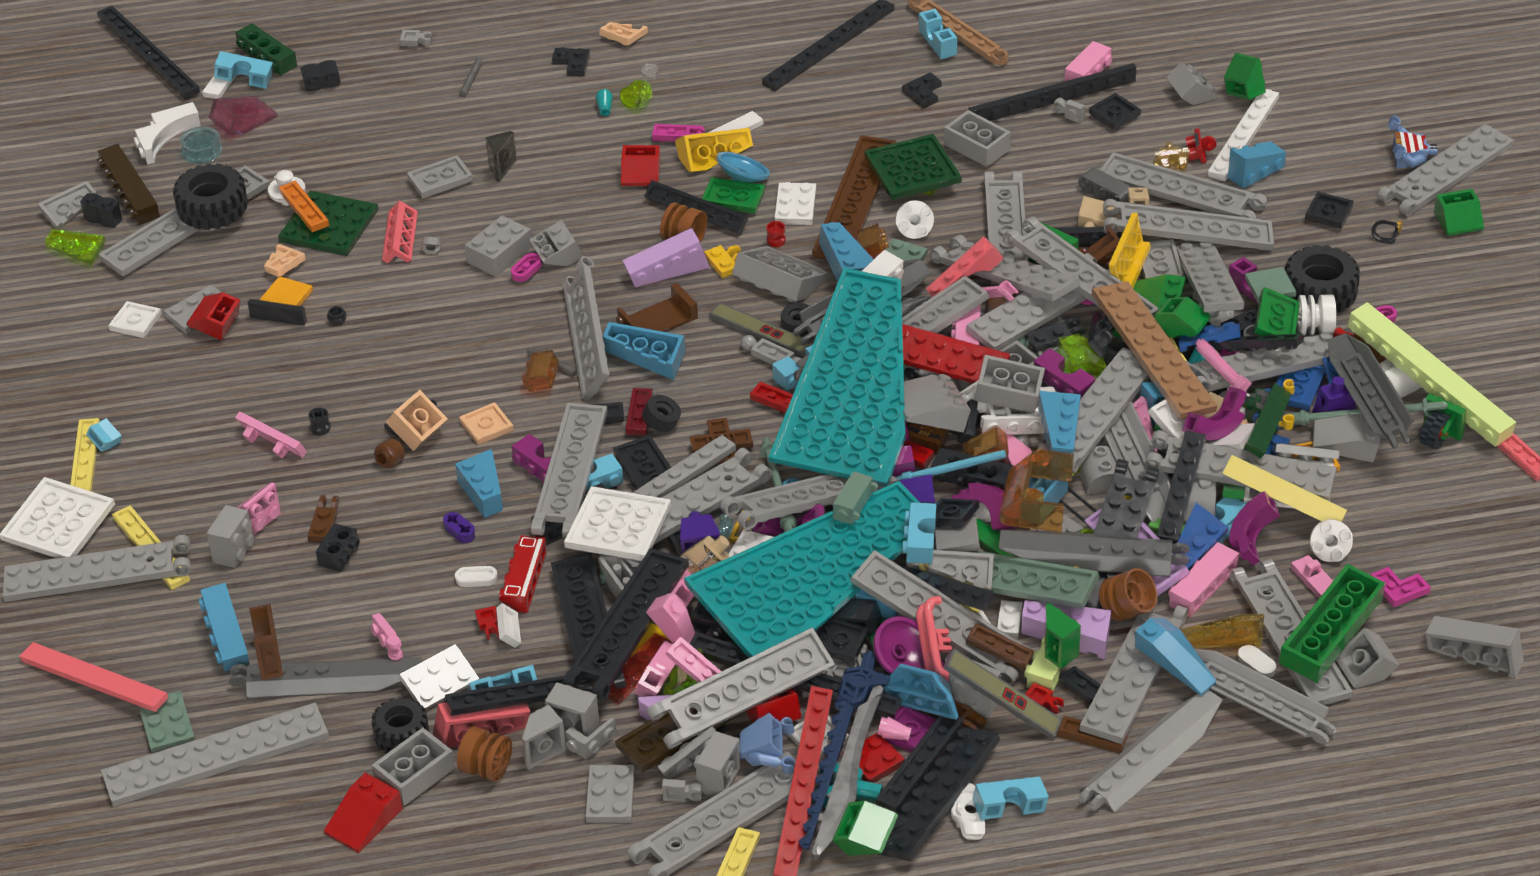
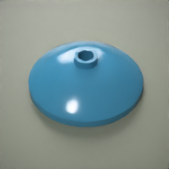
(742, 167)

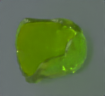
(637, 90)

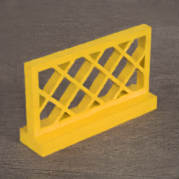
(1130, 253)

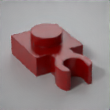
(487, 620)
(1044, 697)

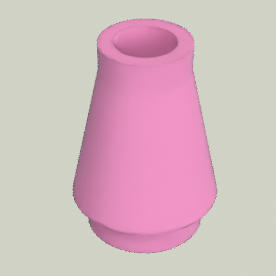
(892, 729)

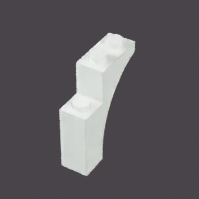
(163, 127)

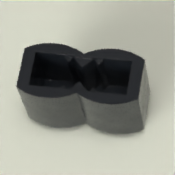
(320, 75)
(101, 210)

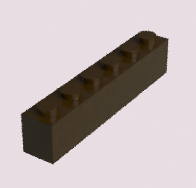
(128, 184)

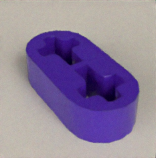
(456, 529)

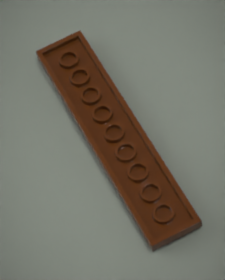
(855, 191)

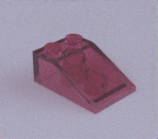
(240, 114)

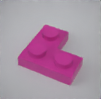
(1404, 590)

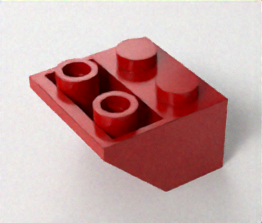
(640, 164)
(215, 314)

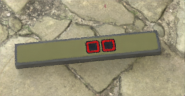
(758, 328)
(1002, 693)

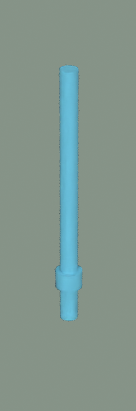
(954, 465)

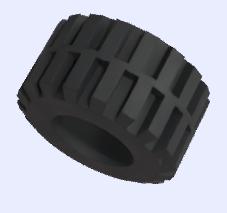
(392, 715)

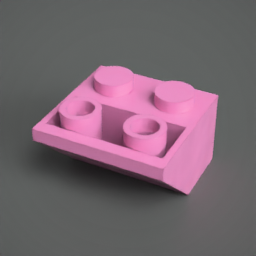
(262, 507)

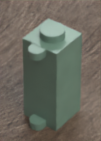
(853, 497)

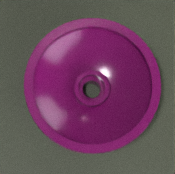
(898, 635)

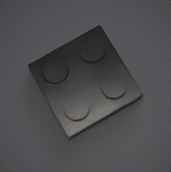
(1114, 111)
(1329, 210)
(955, 512)

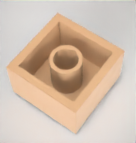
(416, 420)

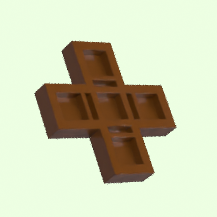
(719, 427)

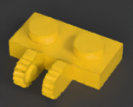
(722, 260)

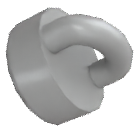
(433, 242)

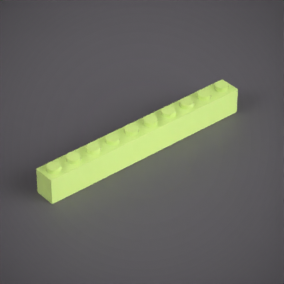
(1430, 373)

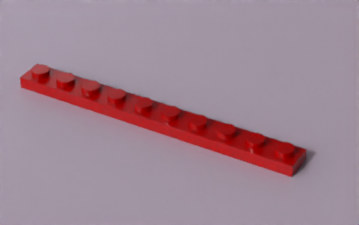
(781, 399)
(803, 781)

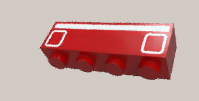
(523, 573)

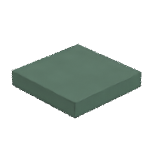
(1273, 279)

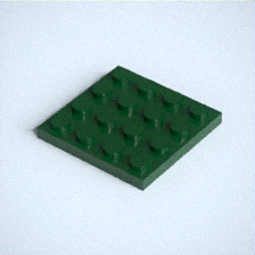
(912, 166)
(346, 220)

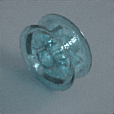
(201, 144)

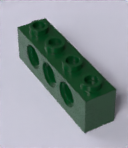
(266, 48)

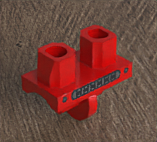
(1198, 146)

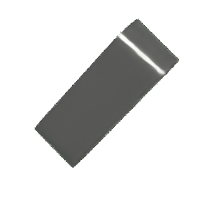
(1103, 185)

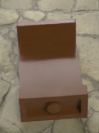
(665, 314)
(266, 642)

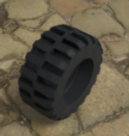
(210, 196)
(1328, 264)

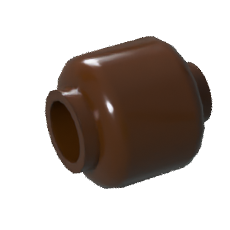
(389, 453)

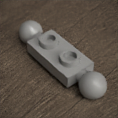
(766, 350)

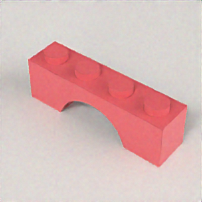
(980, 257)

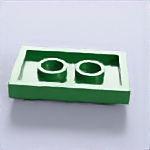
(734, 194)
(1276, 314)

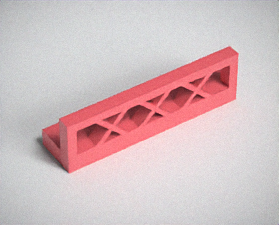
(395, 229)

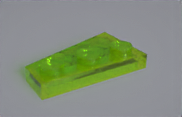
(76, 245)

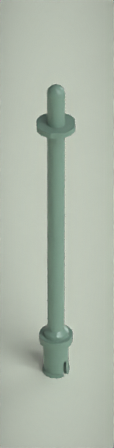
(1304, 417)
(789, 521)

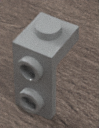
(589, 745)

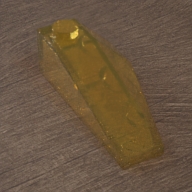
(1227, 632)

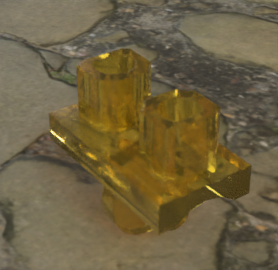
(1171, 155)

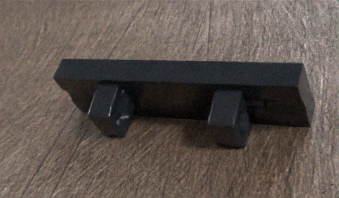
(1100, 334)

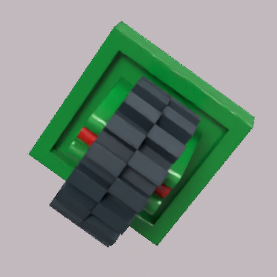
(1442, 423)

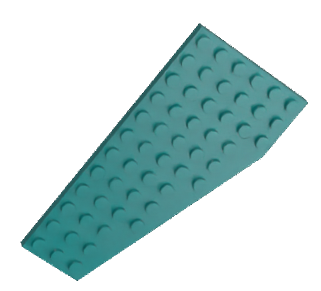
(852, 386)
(800, 574)

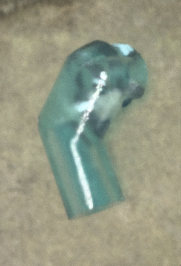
(726, 524)

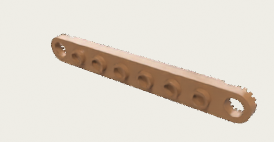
(964, 32)

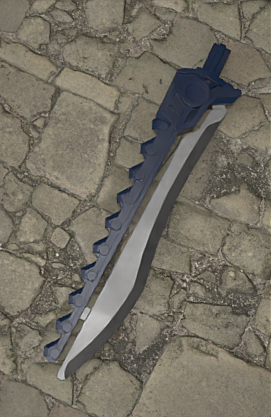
(851, 698)

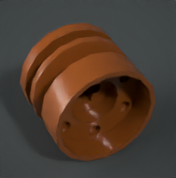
(680, 218)
(1128, 594)
(484, 754)

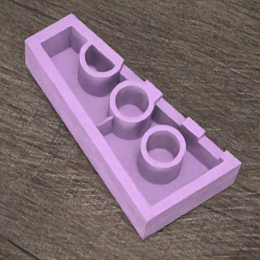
(667, 259)
(1093, 622)

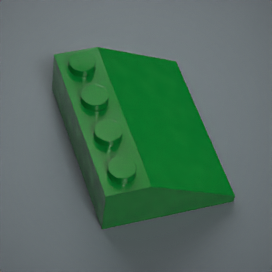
(1159, 290)

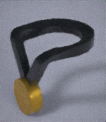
(1398, 227)

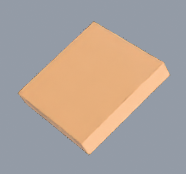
(486, 423)

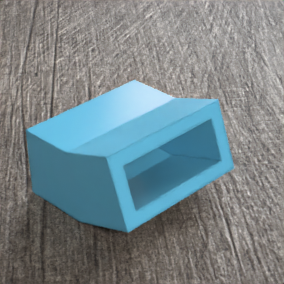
(104, 435)

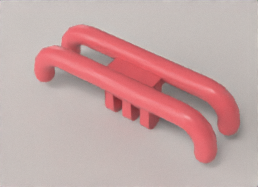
(931, 639)

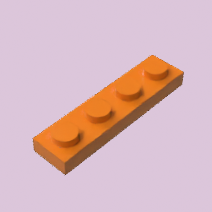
(303, 206)

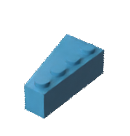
(842, 249)
(646, 348)
(1059, 419)
(224, 626)

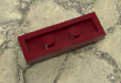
(635, 422)

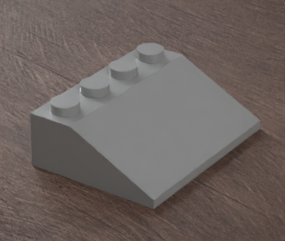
(779, 273)
(935, 403)

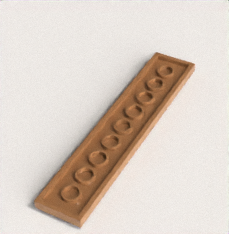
(1154, 350)

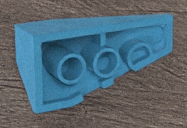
(1174, 653)

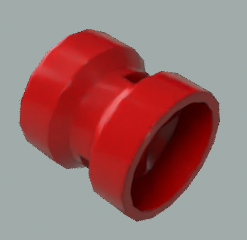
(776, 234)

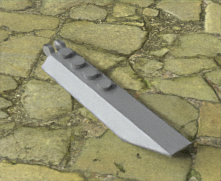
(1131, 443)
(1268, 697)
(1151, 753)

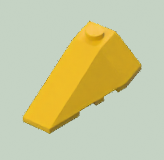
(700, 151)

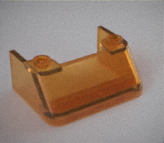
(1025, 505)

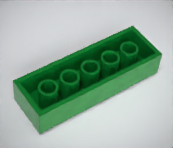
(1331, 623)

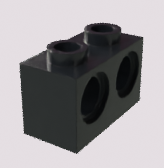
(337, 547)

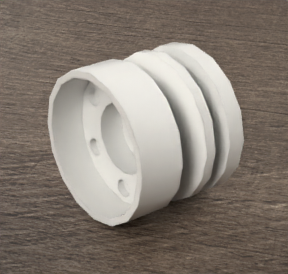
(1316, 315)

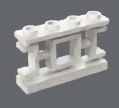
(1010, 423)

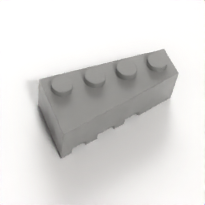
(1477, 642)

